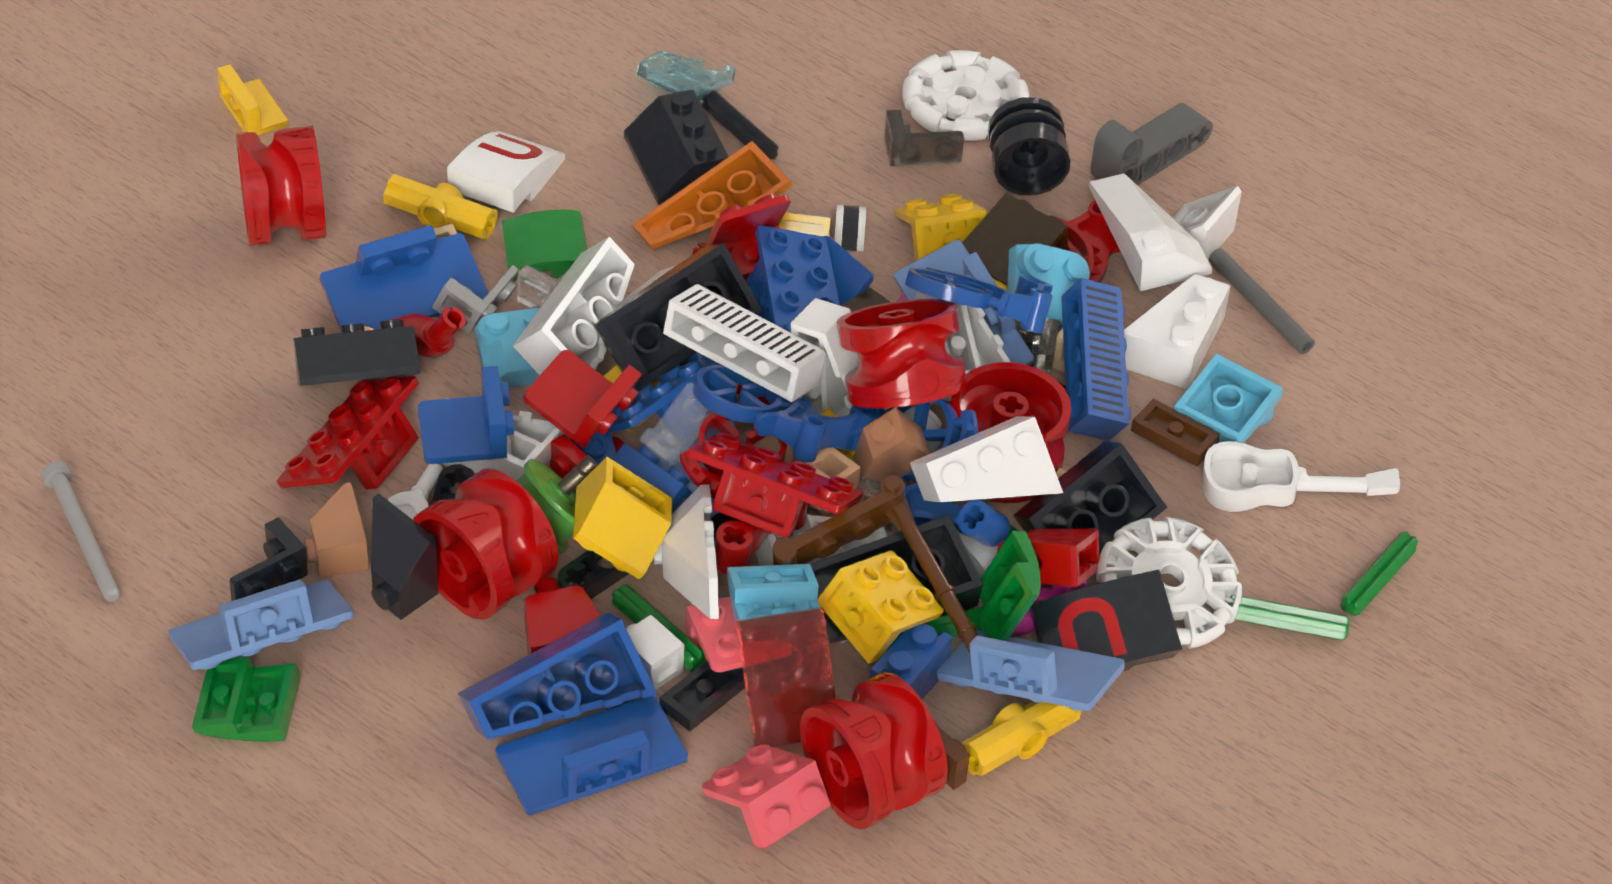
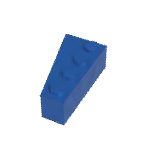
(562, 680)

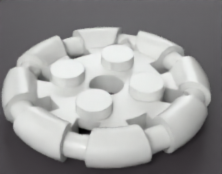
(938, 95)
(1193, 573)

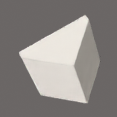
(1211, 218)

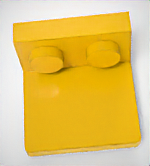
(939, 222)
(877, 602)

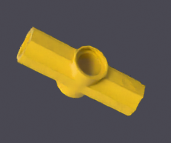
(440, 206)
(1016, 733)

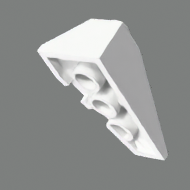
(690, 553)

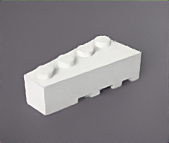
(580, 300)

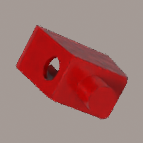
(1065, 555)
(555, 612)

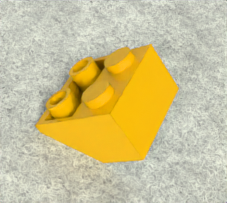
(621, 517)

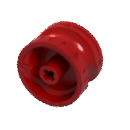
(281, 184)
(902, 353)
(1013, 390)
(489, 543)
(875, 750)

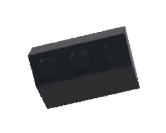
(674, 143)
(355, 353)
(1098, 493)

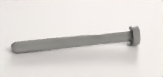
(57, 477)

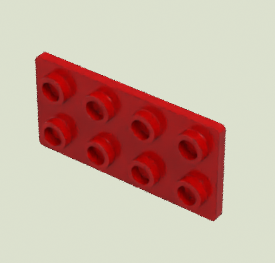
(360, 433)
(766, 489)

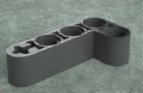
(1151, 146)

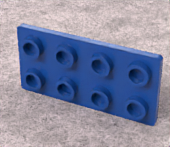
(790, 274)
(400, 277)
(662, 394)
(590, 754)

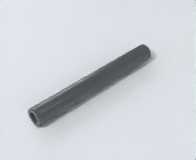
(1261, 301)

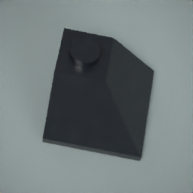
(401, 560)

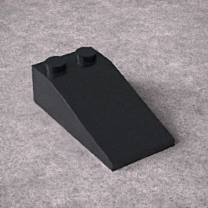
(637, 326)
(944, 545)

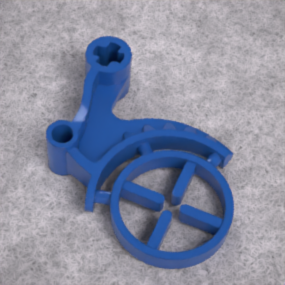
(1027, 304)
(796, 423)
(975, 517)

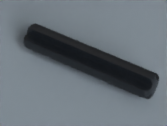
(738, 123)

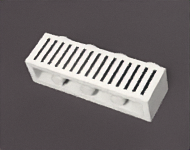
(744, 342)

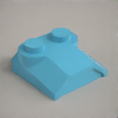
(1049, 265)
(495, 342)
(1230, 400)

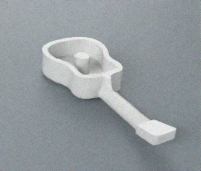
(1246, 477)

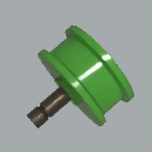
(556, 495)

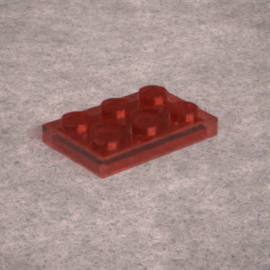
(784, 671)

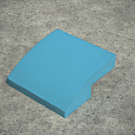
(771, 589)

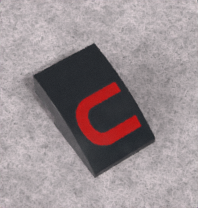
(1113, 618)

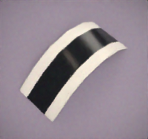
(850, 227)

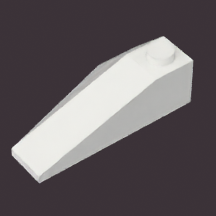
(1147, 236)

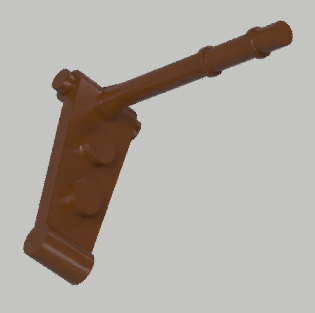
(860, 522)

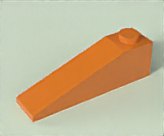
(735, 181)

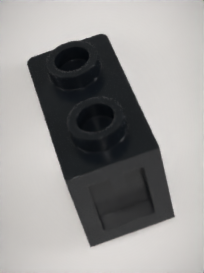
(284, 564)

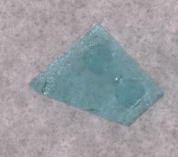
(683, 74)

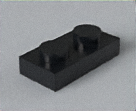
(701, 694)

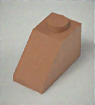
(889, 446)
(338, 536)

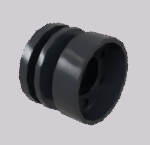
(1028, 146)

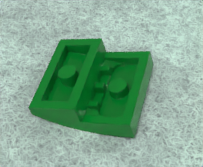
(544, 240)
(1009, 586)
(246, 701)

